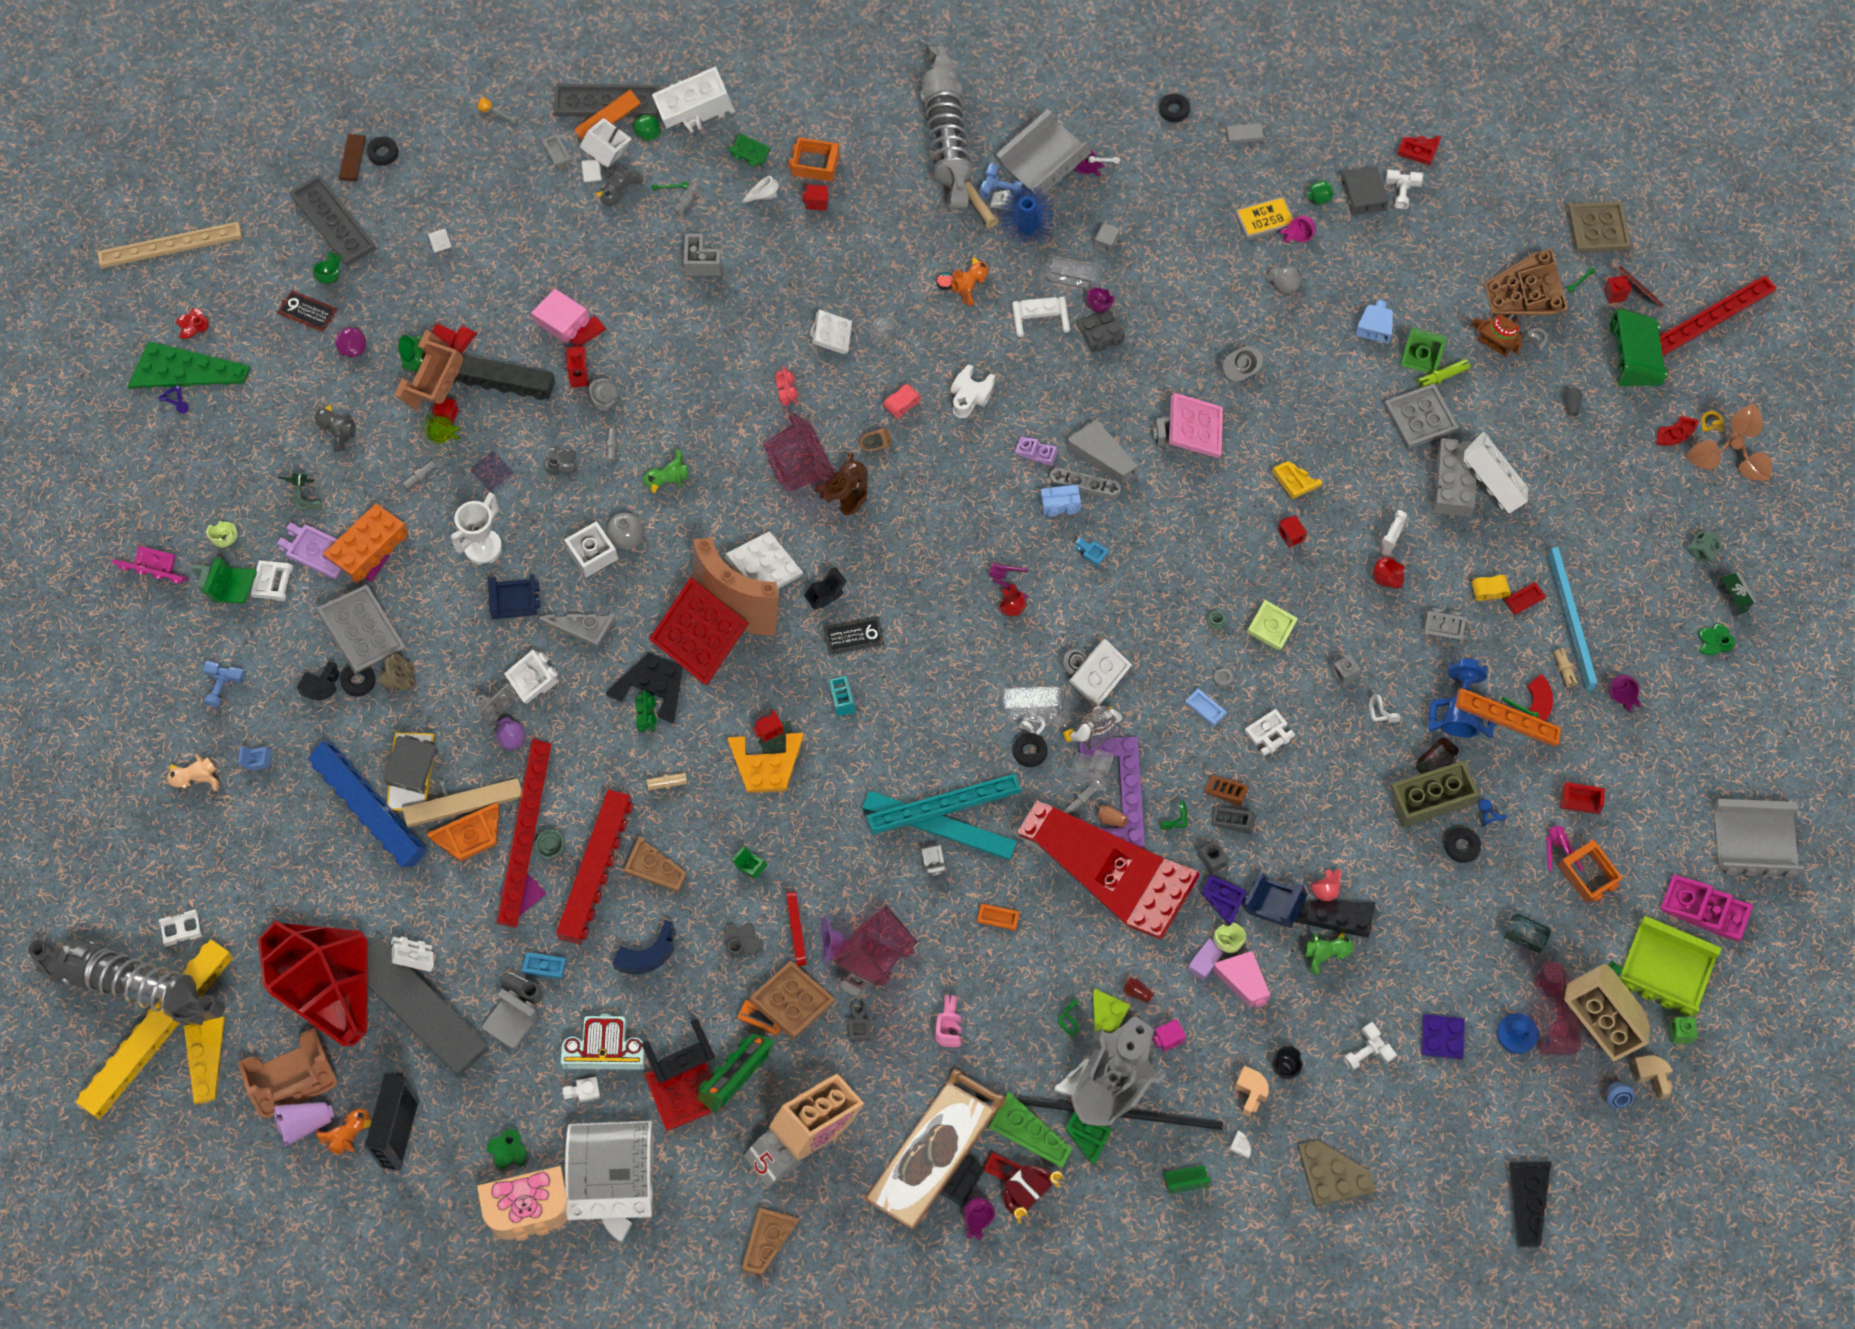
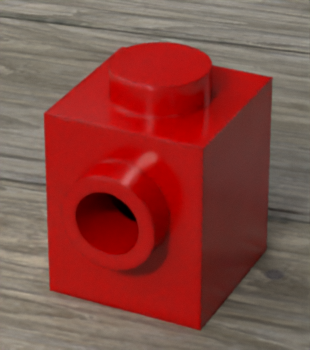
(816, 197)
(1617, 289)

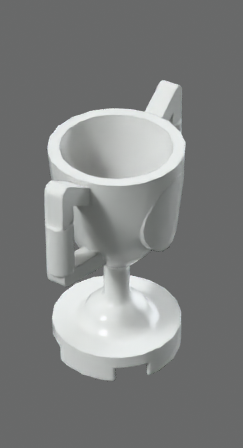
(476, 524)

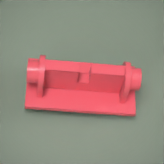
(789, 393)

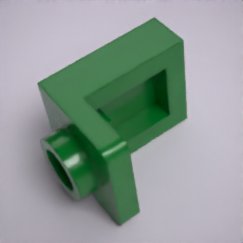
(749, 863)

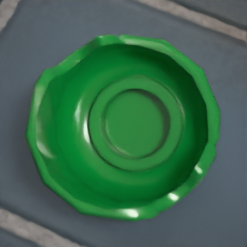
(647, 127)

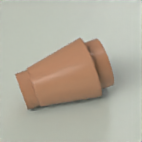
(1111, 816)

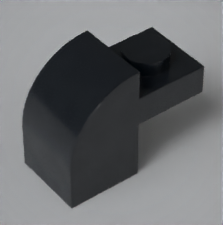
(826, 591)
(319, 687)

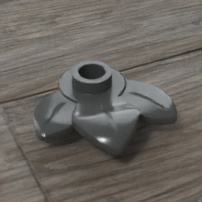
(560, 460)
(743, 938)

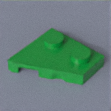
(1088, 1138)

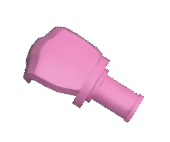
(948, 1022)

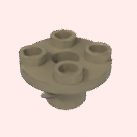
(398, 673)

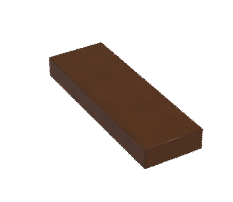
(352, 157)

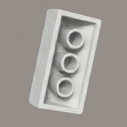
(1496, 473)

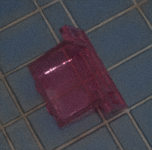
(798, 455)

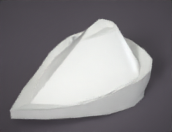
(763, 190)

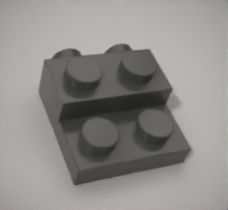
(1101, 331)

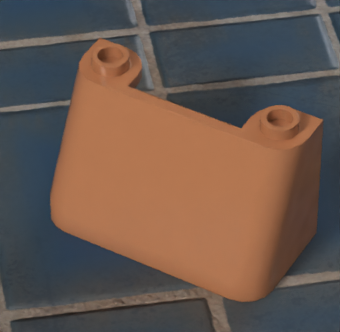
(289, 1077)

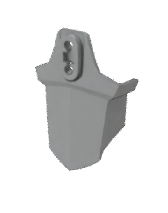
(1115, 1075)

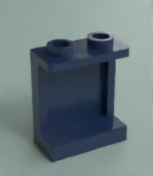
(513, 598)
(1275, 901)

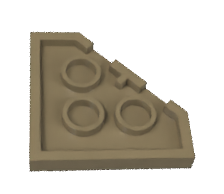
(1333, 1175)

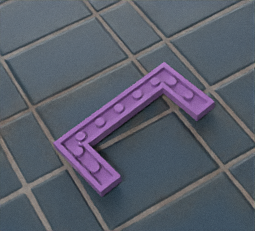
(1127, 751)

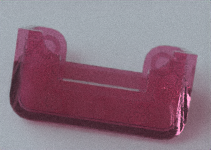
(876, 947)
(1566, 1032)

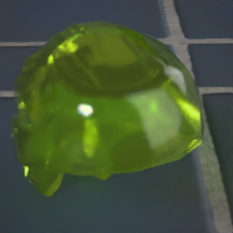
(440, 430)

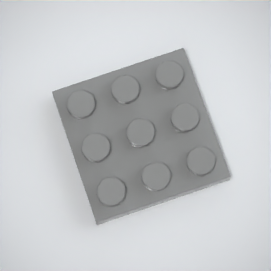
(1421, 416)

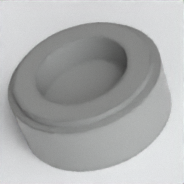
(1223, 678)

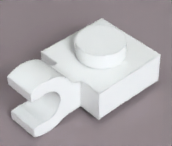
(586, 1089)

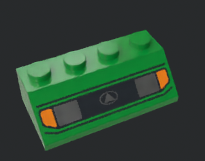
(734, 1072)

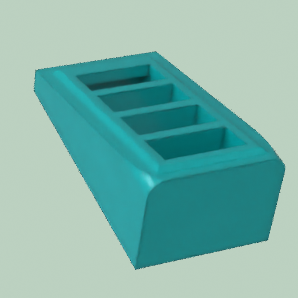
(846, 706)

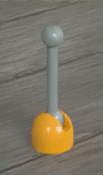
(485, 106)

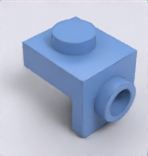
(254, 758)

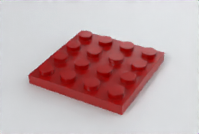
(699, 631)

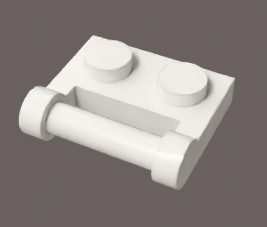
(1393, 534)
(265, 580)

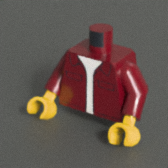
(1026, 1187)

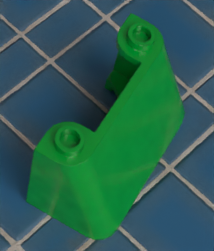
(1638, 349)

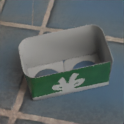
(1739, 591)

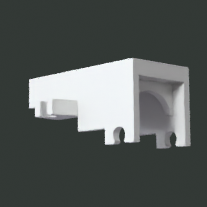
(693, 99)

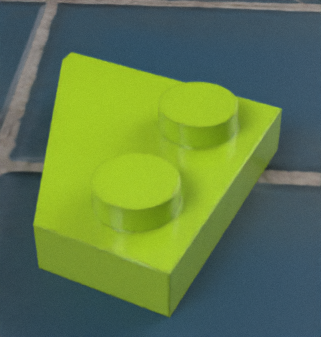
(1108, 1012)

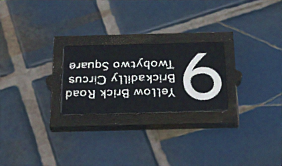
(853, 635)

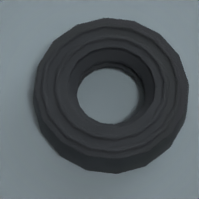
(1174, 98)
(382, 142)
(361, 690)
(1027, 761)
(1471, 837)

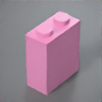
(560, 316)

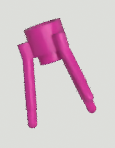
(1559, 838)

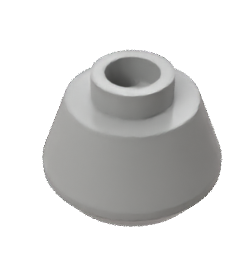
(1073, 660)

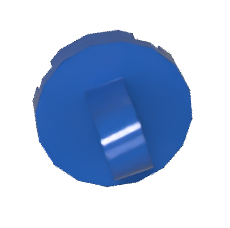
(1517, 1033)

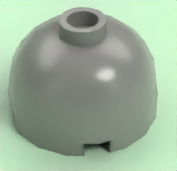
(625, 531)

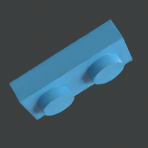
(544, 965)

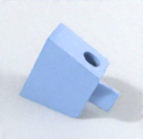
(1376, 323)

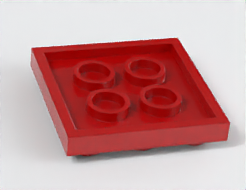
(678, 1097)

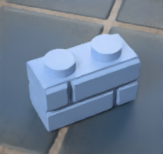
(1060, 500)

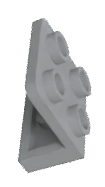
(510, 1019)

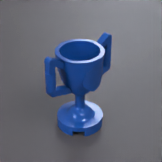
(1456, 721)

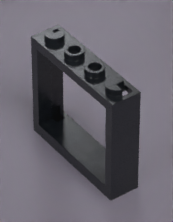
(392, 1121)

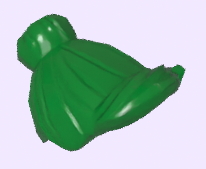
(410, 353)

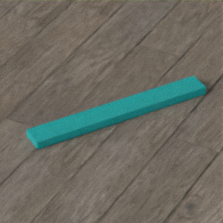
(943, 804)
(949, 828)

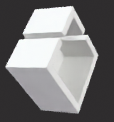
(597, 143)

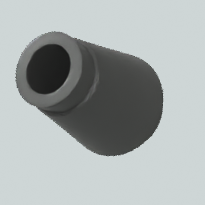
(1573, 401)

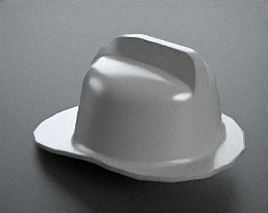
(1242, 363)

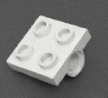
(831, 332)

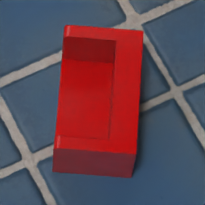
(1582, 798)

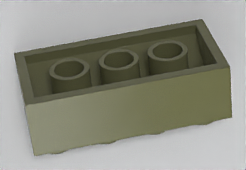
(1434, 793)

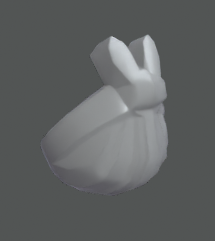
(1285, 279)

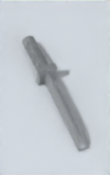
(1081, 799)

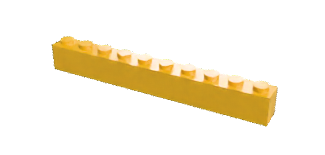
(148, 1037)

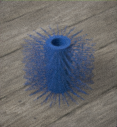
(1028, 215)

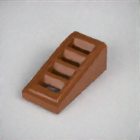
(1223, 795)

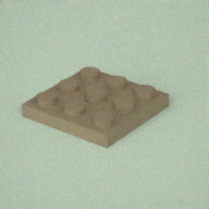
(1599, 226)

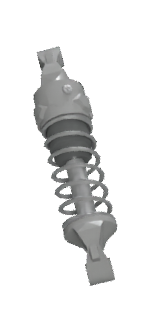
(943, 101)

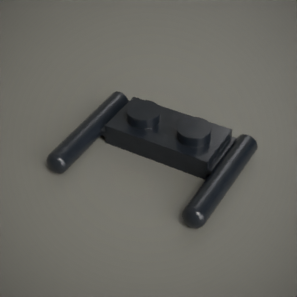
(682, 1060)

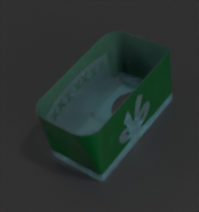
(1532, 925)

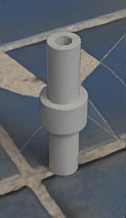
(611, 445)
(419, 474)
(1026, 842)

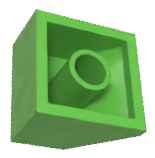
(1423, 350)

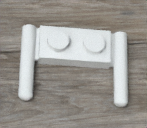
(1040, 308)

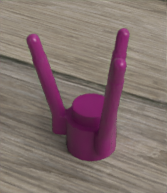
(999, 571)

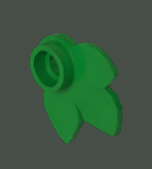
(1713, 640)
(506, 1152)

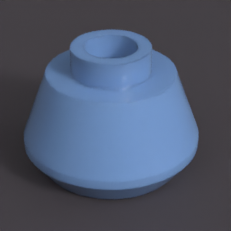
(1620, 1095)

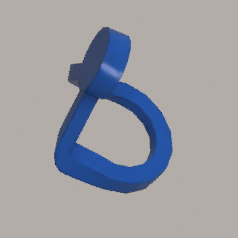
(1485, 806)

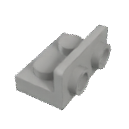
(1445, 625)

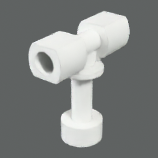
(1403, 182)
(1374, 1045)

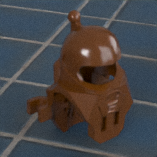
(850, 476)

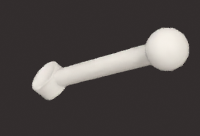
(1091, 159)

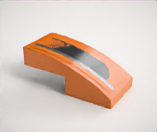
(751, 1015)

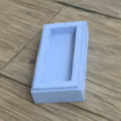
(1205, 707)

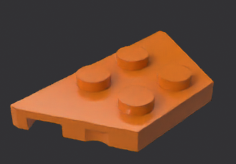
(469, 834)

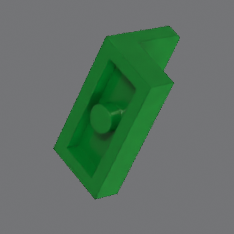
(1187, 1179)

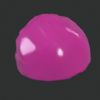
(1299, 229)

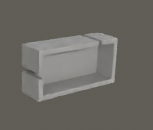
(1454, 480)

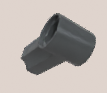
(521, 987)

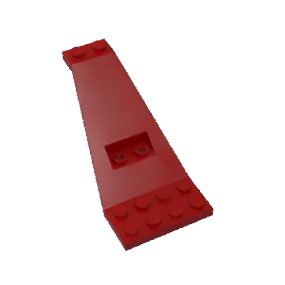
(1143, 890)

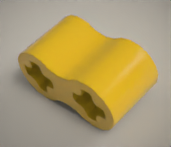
(1491, 588)

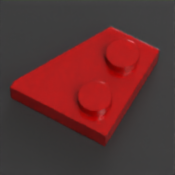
(1419, 148)

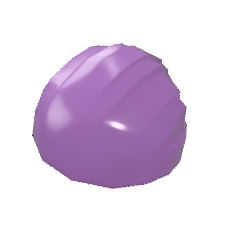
(510, 733)

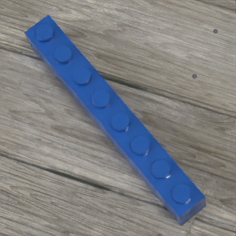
(367, 804)

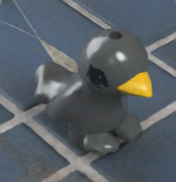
(619, 179)
(340, 428)

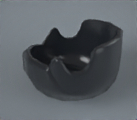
(1287, 1055)

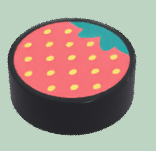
(944, 281)

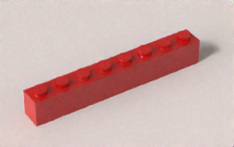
(594, 867)

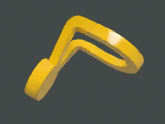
(1718, 424)

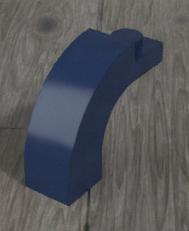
(647, 960)

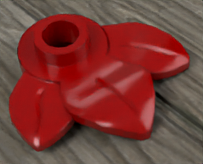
(192, 323)

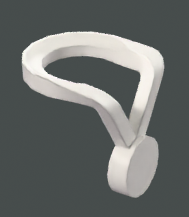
(1394, 717)
(1029, 727)

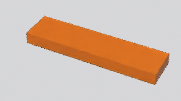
(612, 113)

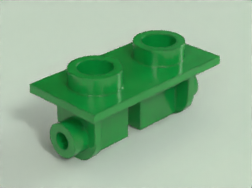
(645, 703)

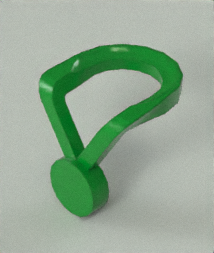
(1167, 825)
(1072, 1005)

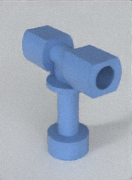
(992, 182)
(221, 676)

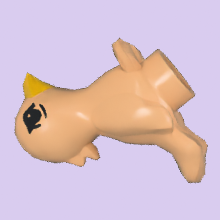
(199, 771)

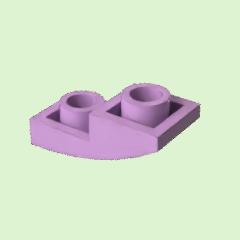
(1032, 450)

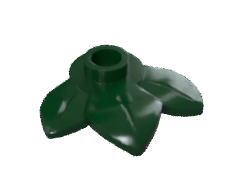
(297, 479)

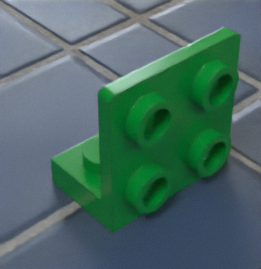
(228, 583)

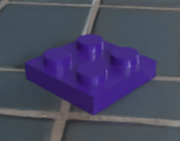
(1443, 1036)

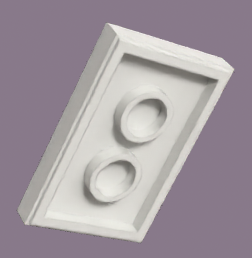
(1100, 673)

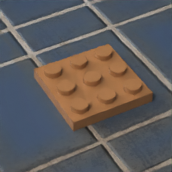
(791, 1000)

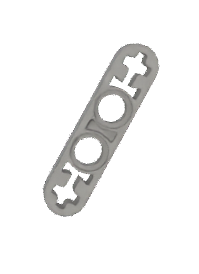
(1085, 481)

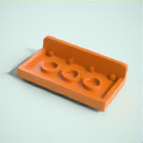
(366, 542)

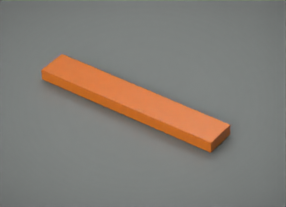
(1508, 717)

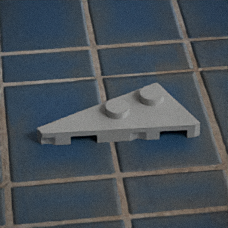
(583, 627)

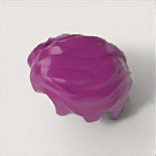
(350, 342)

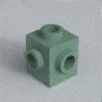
(1705, 546)

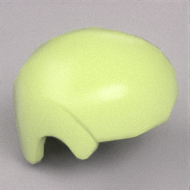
(216, 533)
(1234, 931)

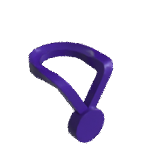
(181, 407)

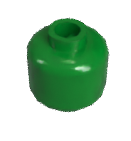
(1320, 192)

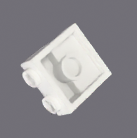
(532, 676)

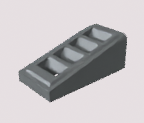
(1235, 813)

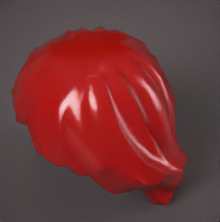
(1388, 573)

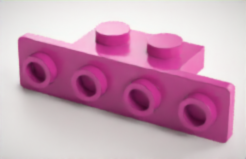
(154, 562)

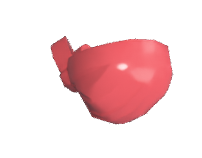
(1327, 888)

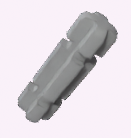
(685, 199)

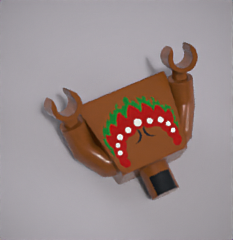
(1499, 333)

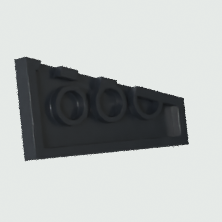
(1343, 917)
(1529, 1197)

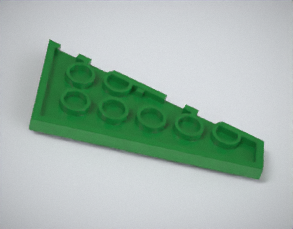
(173, 367)

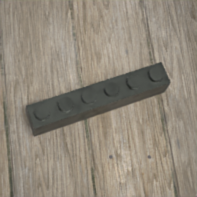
(506, 377)

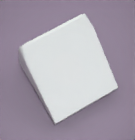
(591, 170)
(998, 198)

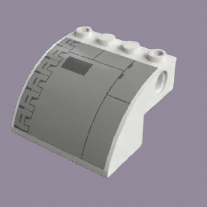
(609, 1170)

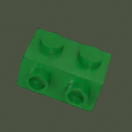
(751, 150)

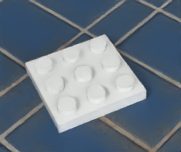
(764, 561)

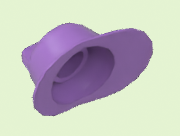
(831, 940)

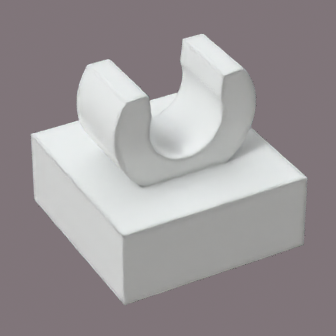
(439, 240)

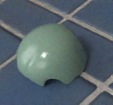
(548, 840)

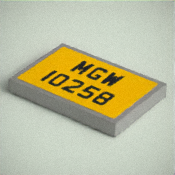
(1264, 217)

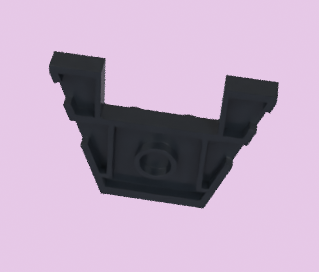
(657, 678)

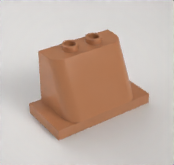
(434, 375)

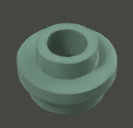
(1219, 615)

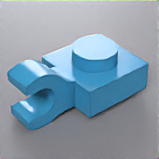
(1092, 552)

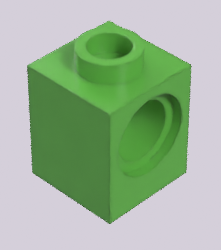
(1683, 1030)

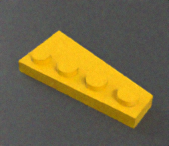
(204, 1057)

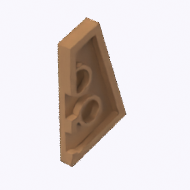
(653, 867)
(767, 1238)

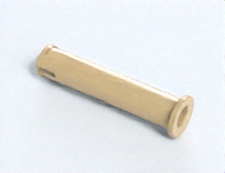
(980, 206)

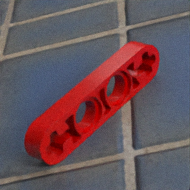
(796, 928)

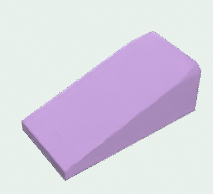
(1205, 959)

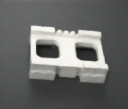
(181, 934)

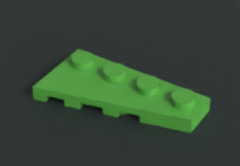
(1025, 1129)

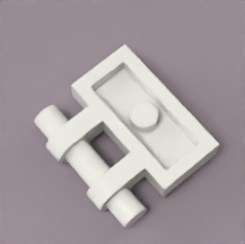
(1266, 727)
(412, 953)

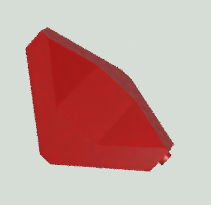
(319, 976)

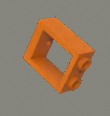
(818, 147)
(1604, 864)

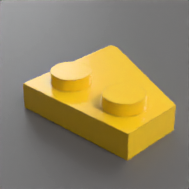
(1294, 479)

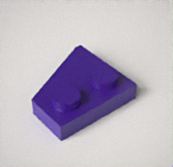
(1224, 897)

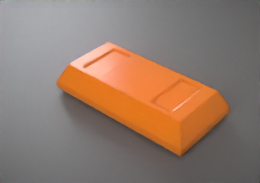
(998, 917)

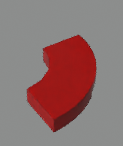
(1677, 433)
(1541, 696)

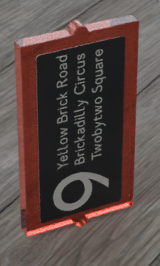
(307, 311)

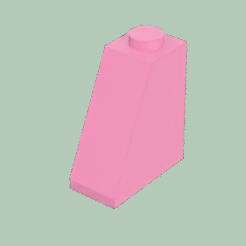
(1244, 978)

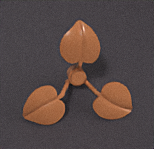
(1744, 422)

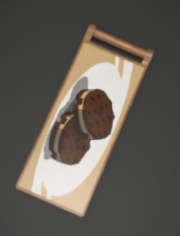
(933, 1151)

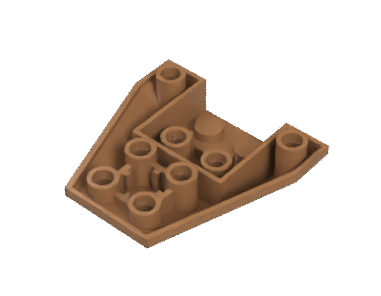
(1528, 288)

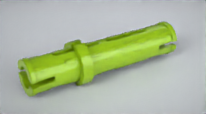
(1437, 376)

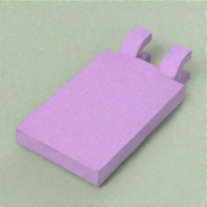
(309, 549)

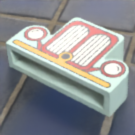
(603, 1046)

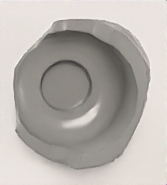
(602, 394)

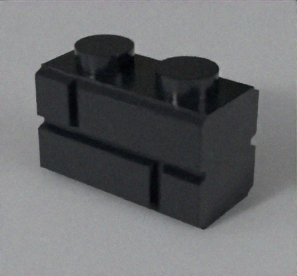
(962, 1181)

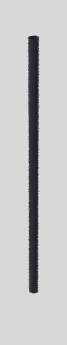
(1129, 1114)

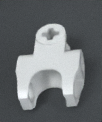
(969, 392)

